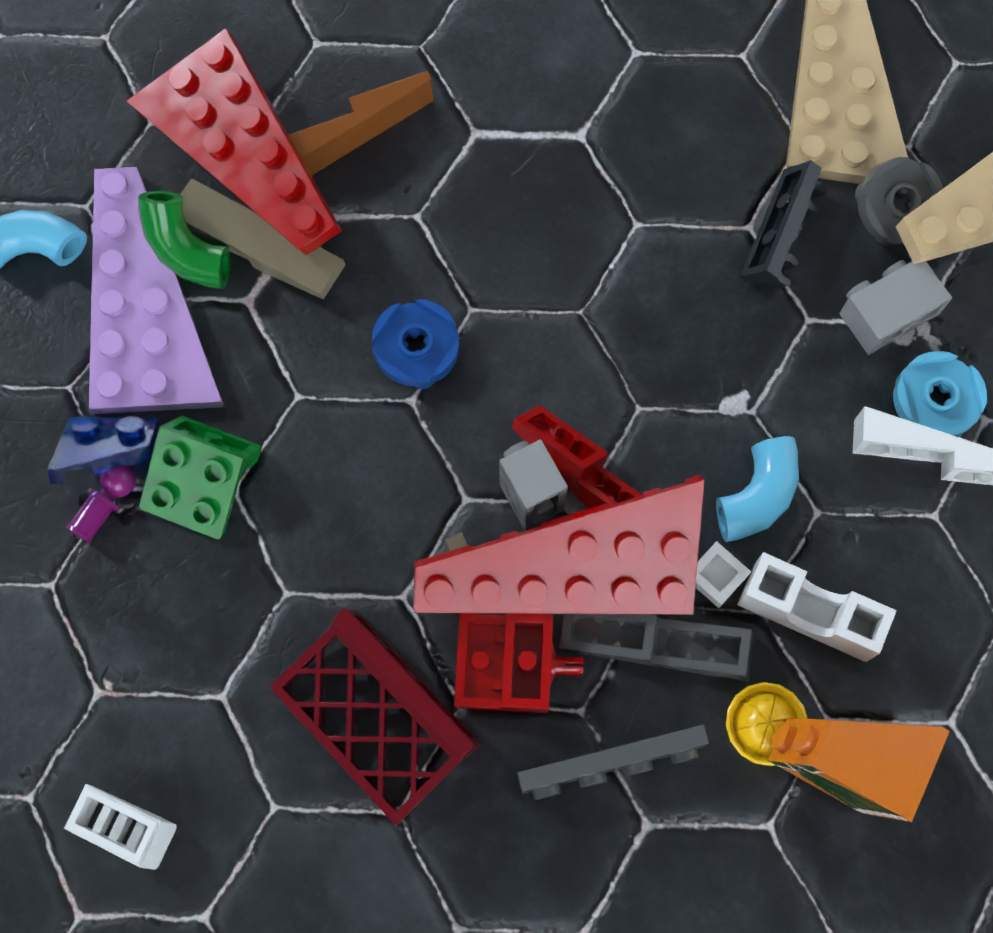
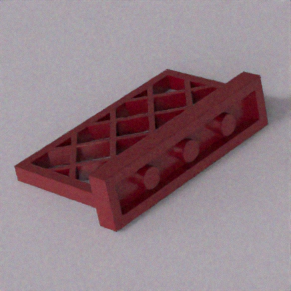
(403, 685)

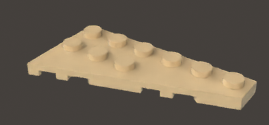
(842, 95)
(953, 217)

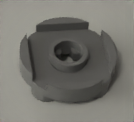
(877, 194)

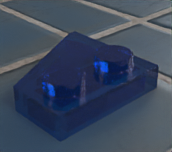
(102, 444)

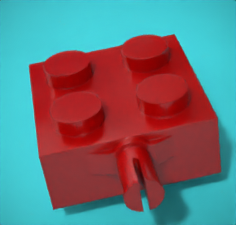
(508, 662)

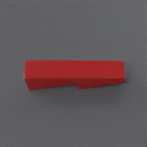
(575, 458)

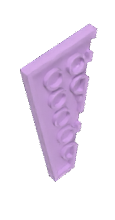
(141, 326)

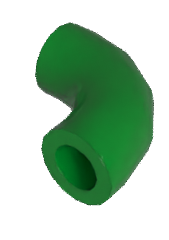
(176, 245)

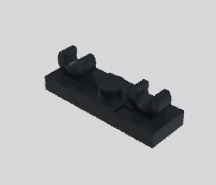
(783, 225)

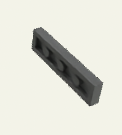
(633, 757)

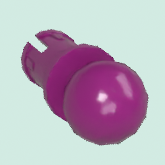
(100, 504)

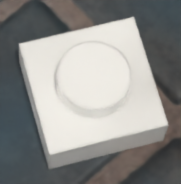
(719, 574)

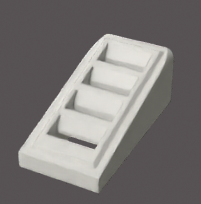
(147, 841)

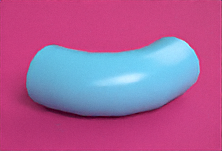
(42, 234)
(766, 495)

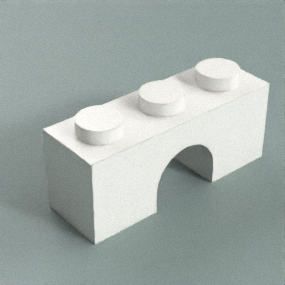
(838, 620)

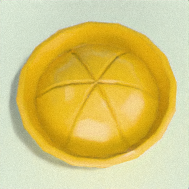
(757, 715)

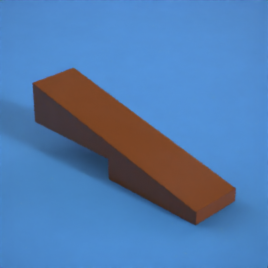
(369, 116)

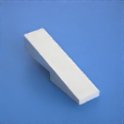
(895, 437)

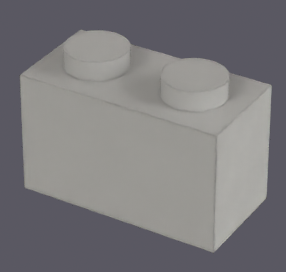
(894, 304)
(532, 483)

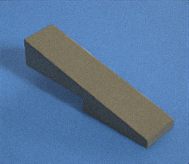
(251, 237)

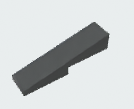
(661, 643)

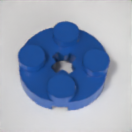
(417, 367)

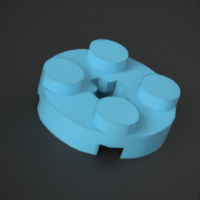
(952, 376)

